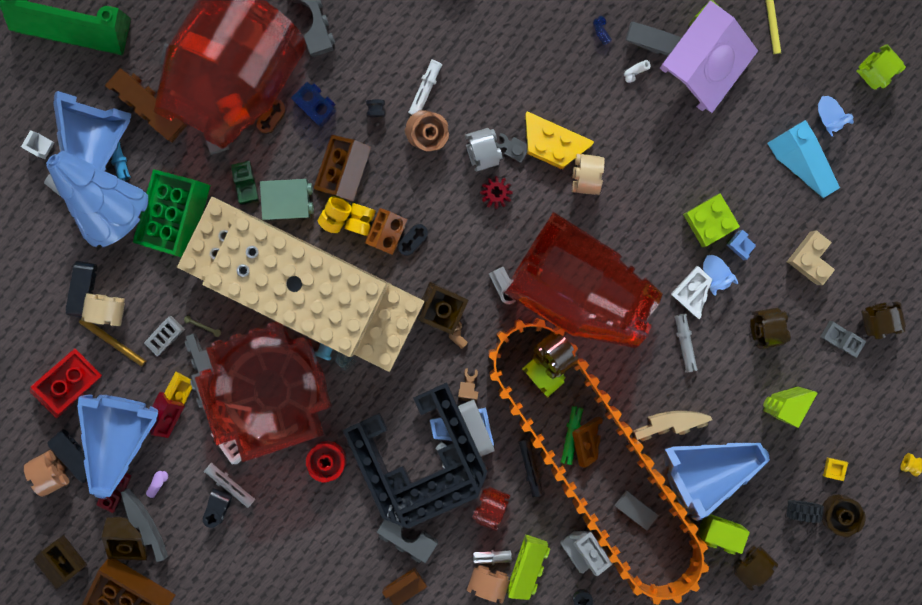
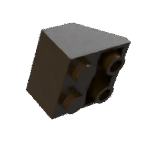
(60, 561)

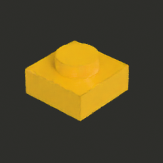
(835, 469)

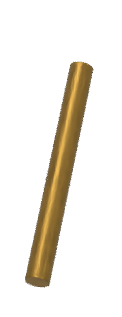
(113, 342)

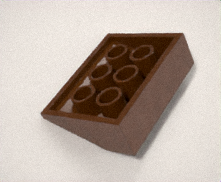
(124, 586)

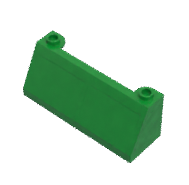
(102, 33)

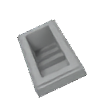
(178, 330)

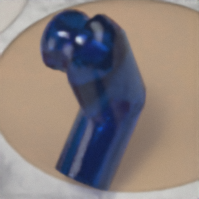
(598, 24)

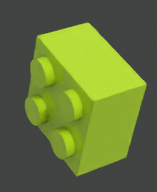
(711, 220)
(723, 533)

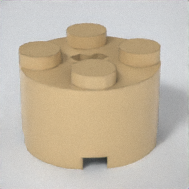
(588, 174)
(103, 309)

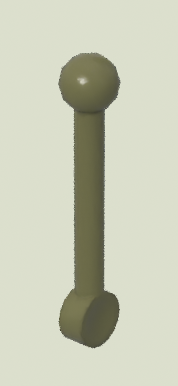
(217, 332)

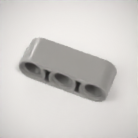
(476, 427)

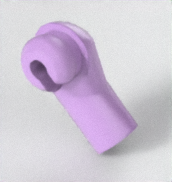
(158, 479)

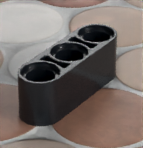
(81, 282)
(69, 453)

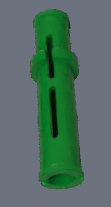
(573, 424)

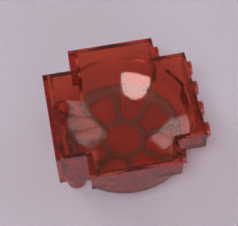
(263, 391)

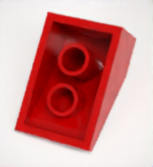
(65, 383)

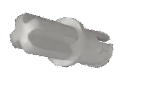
(492, 557)

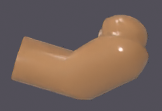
(457, 338)

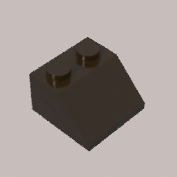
(442, 308)
(122, 540)

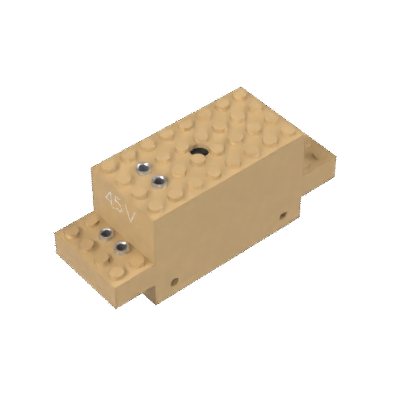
(300, 285)

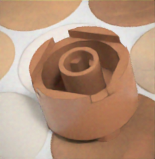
(436, 126)
(46, 473)
(488, 584)

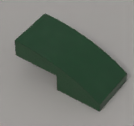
(245, 182)

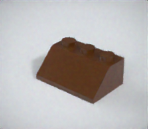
(342, 167)

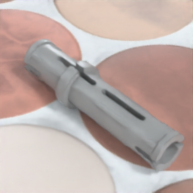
(685, 342)
(222, 479)

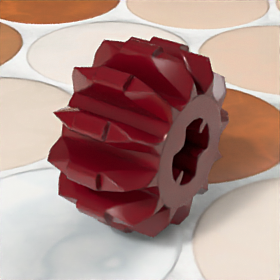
(491, 197)

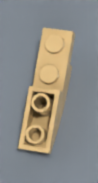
(677, 420)

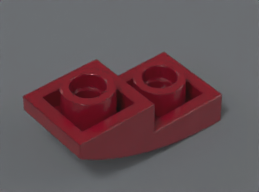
(112, 502)

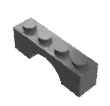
(317, 37)

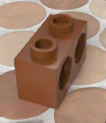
(386, 231)

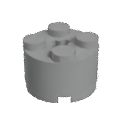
(483, 149)

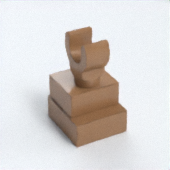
(466, 390)

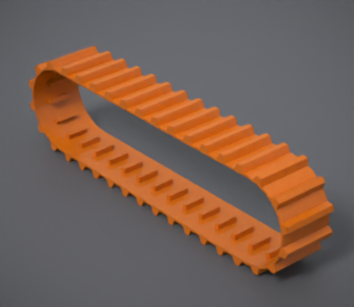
(689, 579)

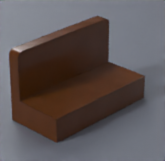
(404, 587)

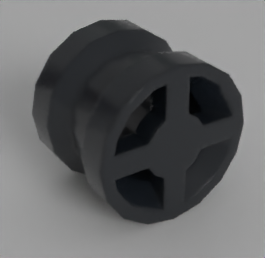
(375, 108)
(581, 595)

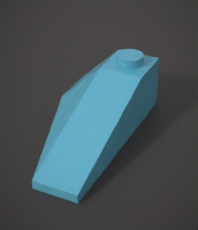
(804, 157)

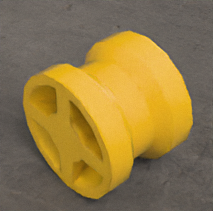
(911, 464)

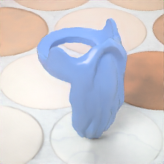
(832, 114)
(719, 272)

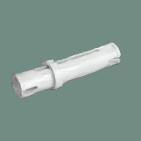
(428, 81)

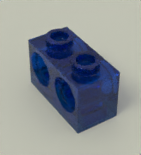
(311, 107)

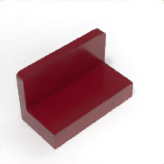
(168, 415)

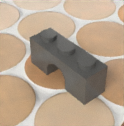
(419, 548)

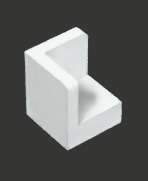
(37, 144)

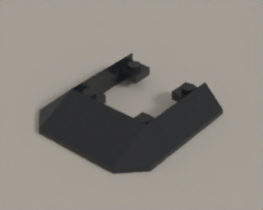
(418, 501)

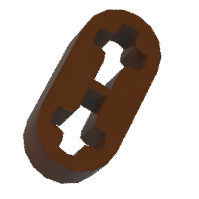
(275, 119)

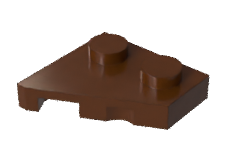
(587, 442)

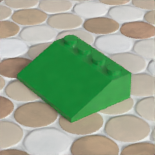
(171, 212)

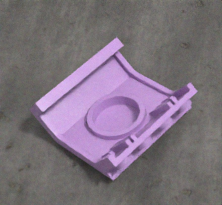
(711, 56)

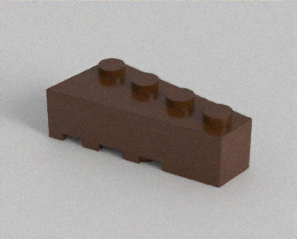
(143, 101)

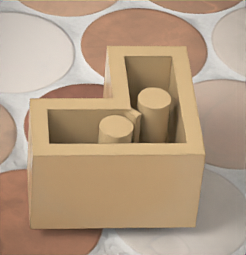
(808, 261)

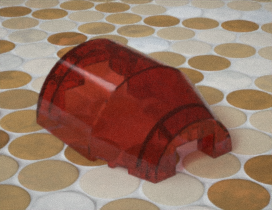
(227, 66)
(583, 286)

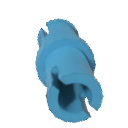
(119, 163)

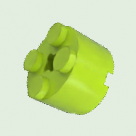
(881, 67)
(538, 375)

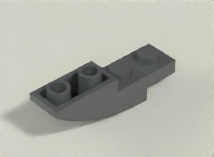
(200, 362)

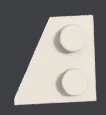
(693, 291)

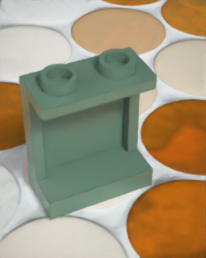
(286, 199)

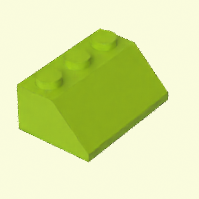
(790, 405)
(528, 568)

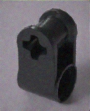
(217, 505)

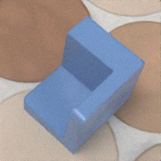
(741, 244)

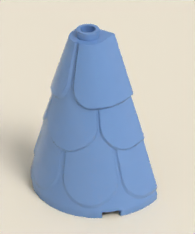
(88, 130)
(97, 200)
(111, 438)
(711, 473)

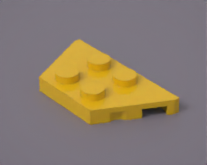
(552, 142)

